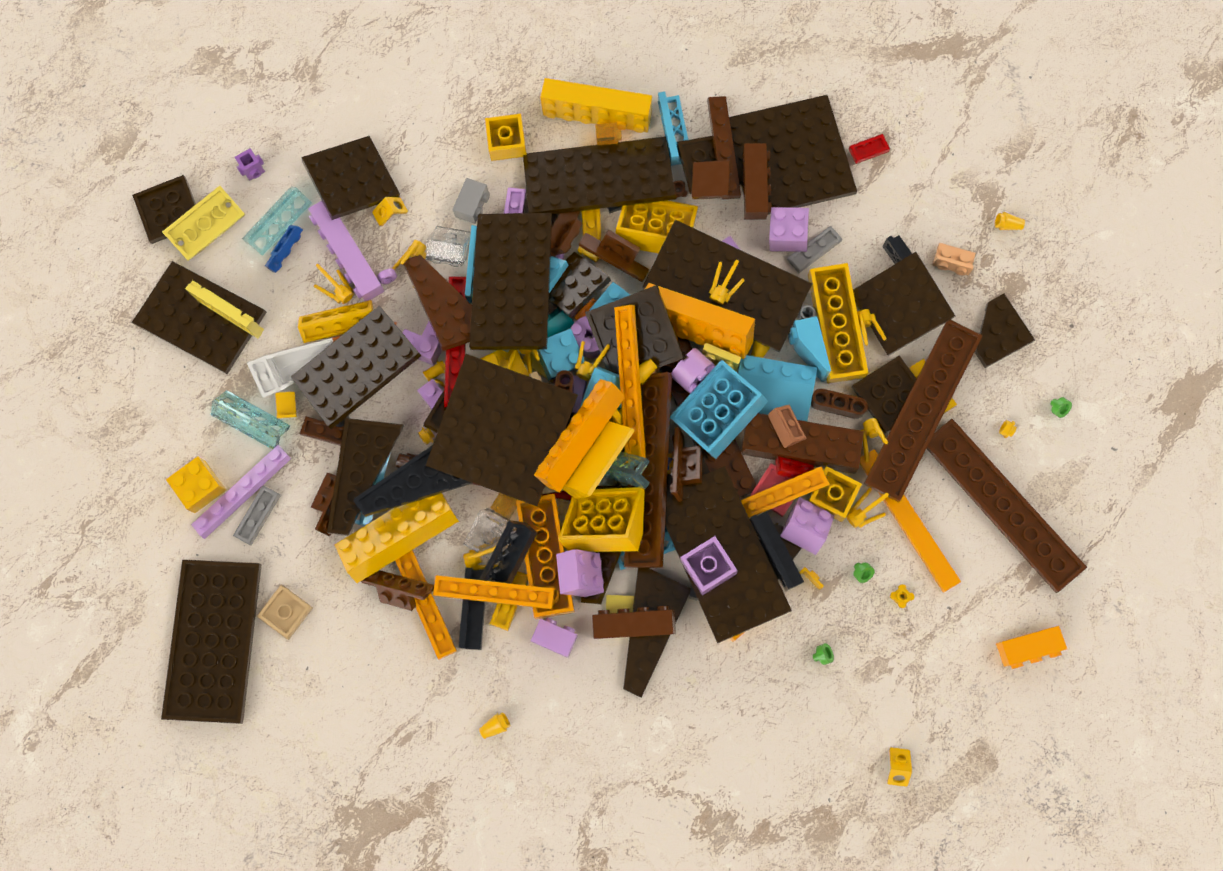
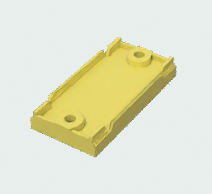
(204, 223)
(224, 309)

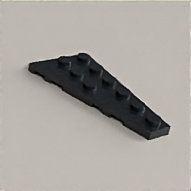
(406, 485)

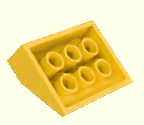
(650, 222)
(598, 460)
(605, 521)

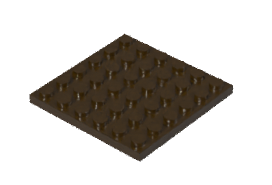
(804, 148)
(500, 428)

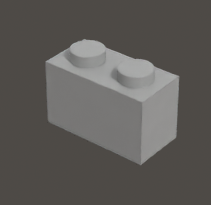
(471, 200)

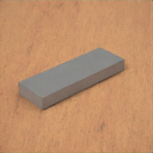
(815, 249)
(257, 515)

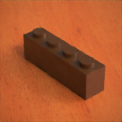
(755, 181)
(634, 623)

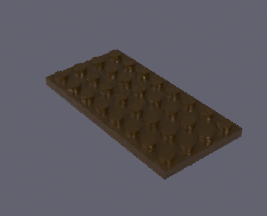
(598, 176)
(511, 282)
(768, 293)
(717, 511)
(211, 641)

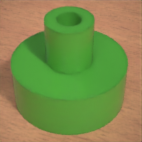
(1061, 407)
(863, 572)
(824, 654)

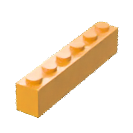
(579, 435)

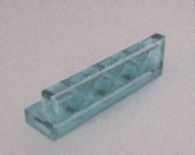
(270, 217)
(245, 420)
(627, 473)

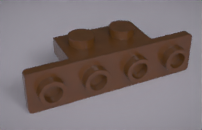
(564, 230)
(616, 252)
(686, 466)
(323, 501)
(398, 590)

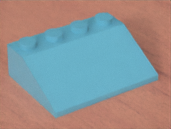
(780, 383)
(719, 409)

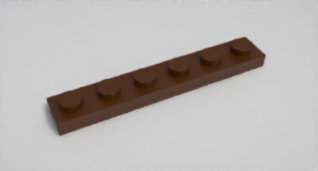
(723, 140)

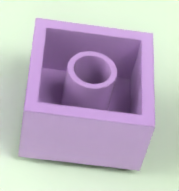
(789, 229)
(807, 526)
(708, 565)
(580, 573)

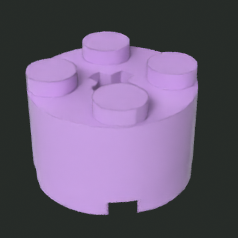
(581, 330)
(692, 370)

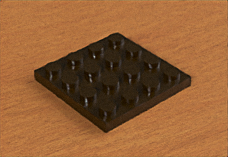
(350, 177)
(903, 303)
(653, 325)

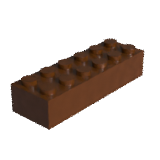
(825, 444)

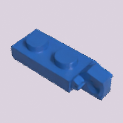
(283, 247)

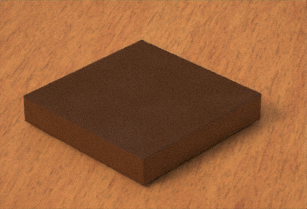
(711, 179)

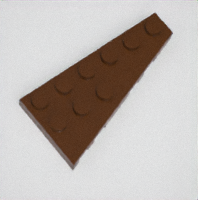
(443, 304)

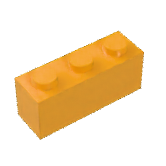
(1032, 647)

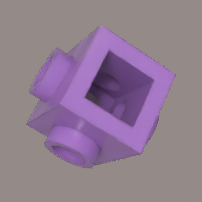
(250, 164)

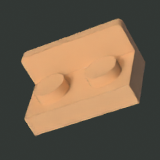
(954, 259)

